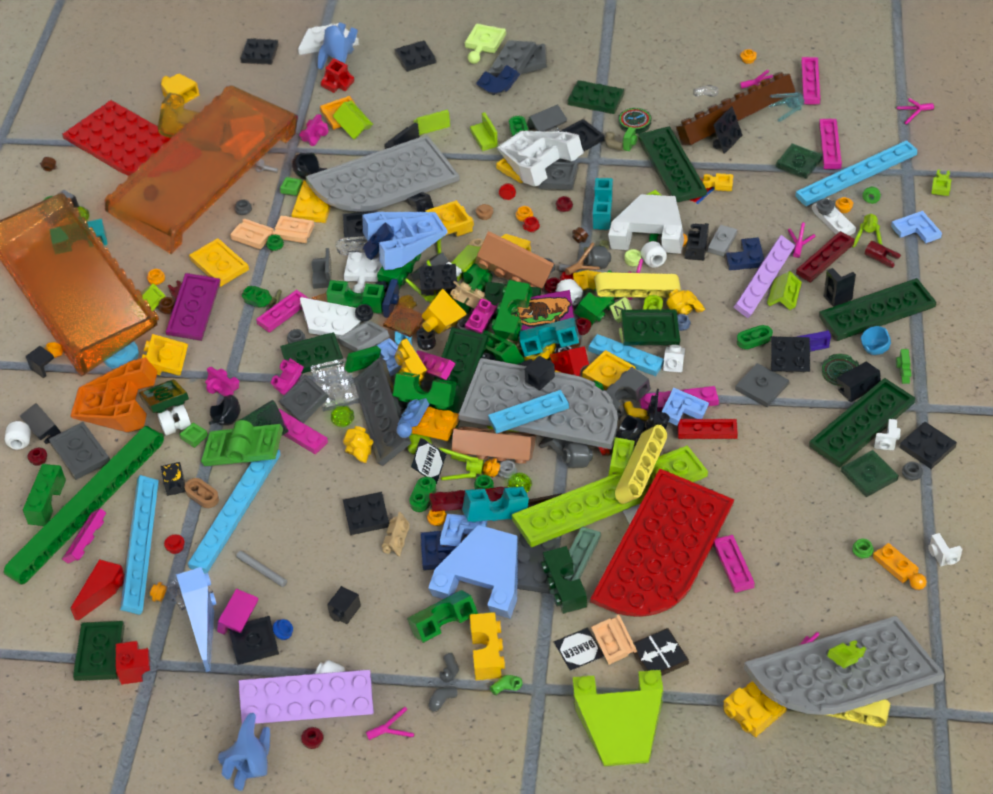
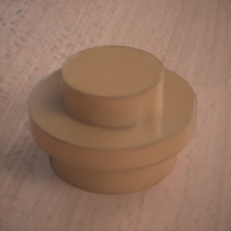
(484, 211)

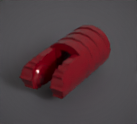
(879, 252)

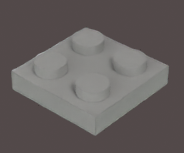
(364, 336)

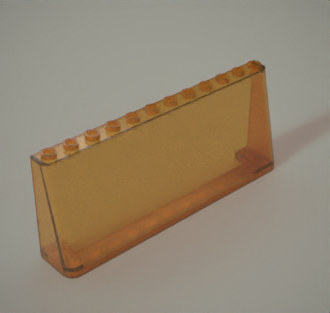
(199, 165)
(73, 282)

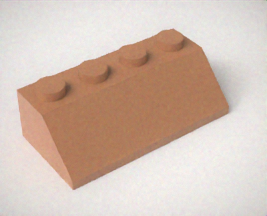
(513, 261)
(487, 443)

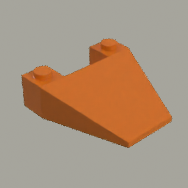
(112, 397)

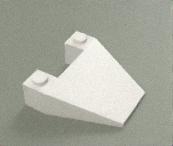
(535, 150)
(649, 215)

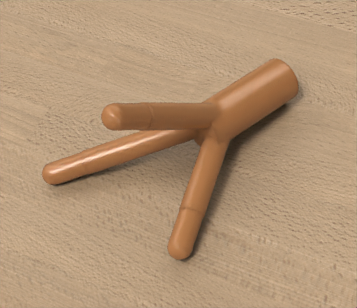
(580, 264)

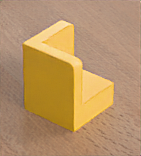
(585, 279)

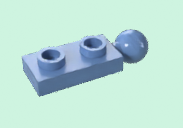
(411, 417)

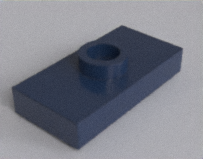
(371, 248)
(391, 298)

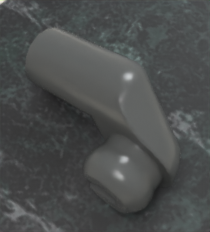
(451, 670)
(440, 696)

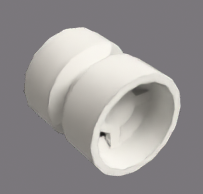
(167, 422)

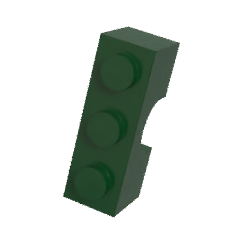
(568, 594)

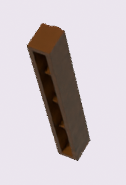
(744, 104)

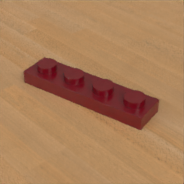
(825, 256)
(454, 500)

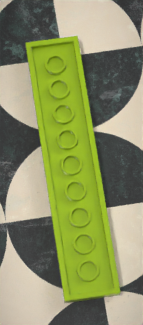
(596, 500)

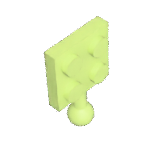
(483, 39)

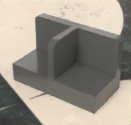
(322, 271)

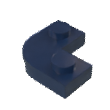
(502, 82)

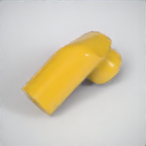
(635, 412)

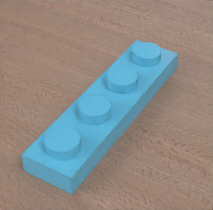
(641, 360)
(528, 411)

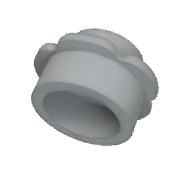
(507, 469)

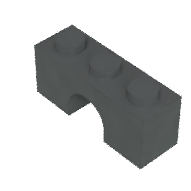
(630, 384)

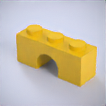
(487, 660)

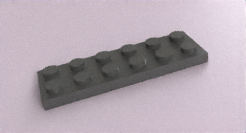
(380, 410)

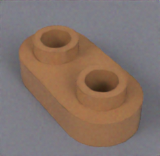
(205, 494)

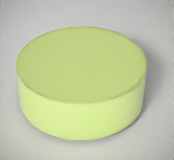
(632, 257)

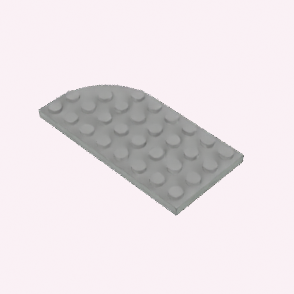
(384, 176)
(503, 385)
(815, 684)

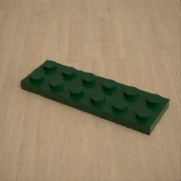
(672, 164)
(877, 309)
(465, 350)
(861, 422)

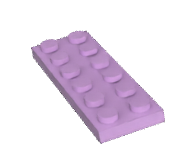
(307, 696)

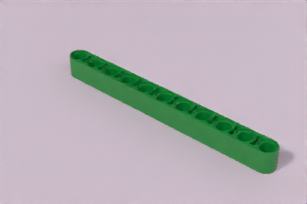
(87, 500)

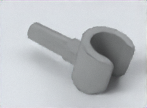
(259, 166)

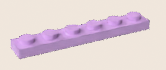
(764, 276)

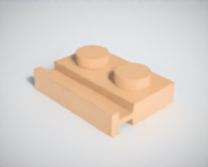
(294, 229)
(252, 233)
(614, 639)

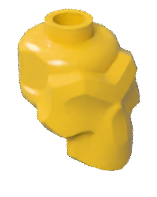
(684, 302)
(358, 443)

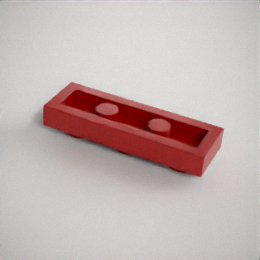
(707, 429)

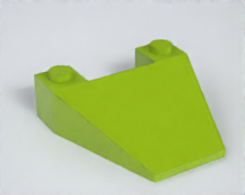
(620, 722)

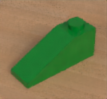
(502, 349)

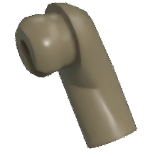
(611, 142)

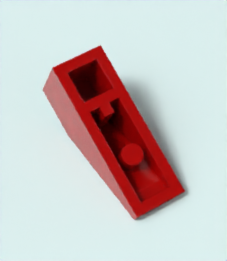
(98, 588)

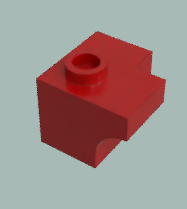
(337, 76)
(570, 361)
(131, 662)

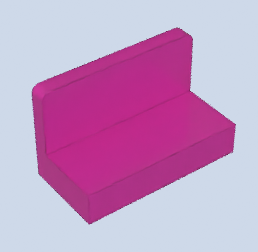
(237, 612)

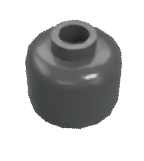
(598, 257)
(577, 455)

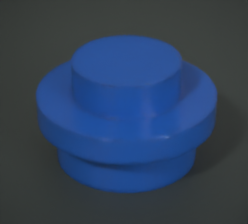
(283, 629)

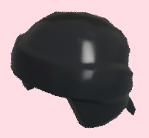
(305, 165)
(226, 411)
(631, 429)

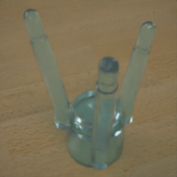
(795, 101)

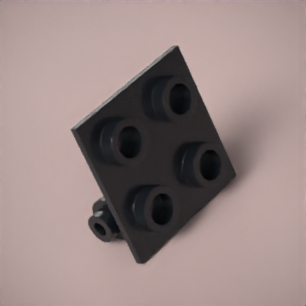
(727, 131)
(437, 278)
(790, 354)
(656, 417)

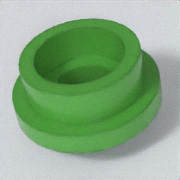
(874, 191)
(863, 544)

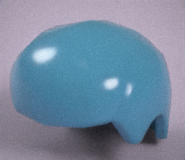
(876, 340)

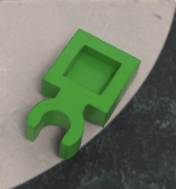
(903, 364)

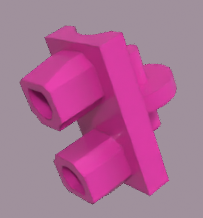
(314, 130)
(481, 316)
(289, 376)
(219, 382)

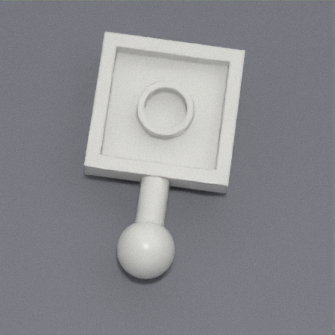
(361, 269)

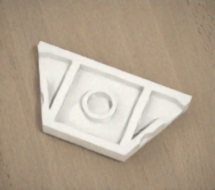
(315, 38)
(328, 317)

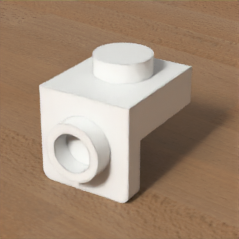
(674, 358)
(888, 440)
(942, 553)

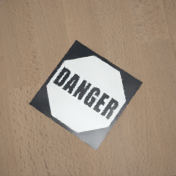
(428, 460)
(579, 649)

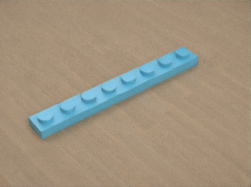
(856, 173)
(231, 514)
(139, 545)

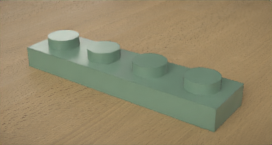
(582, 551)

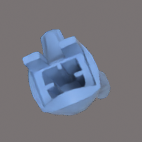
(336, 44)
(246, 754)

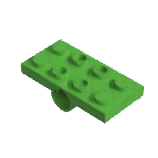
(242, 444)

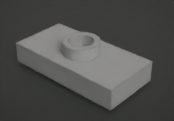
(722, 240)

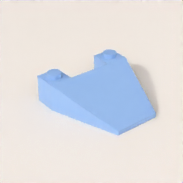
(411, 231)
(485, 560)
(200, 609)

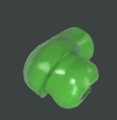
(507, 682)

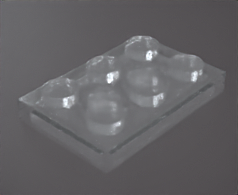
(336, 383)

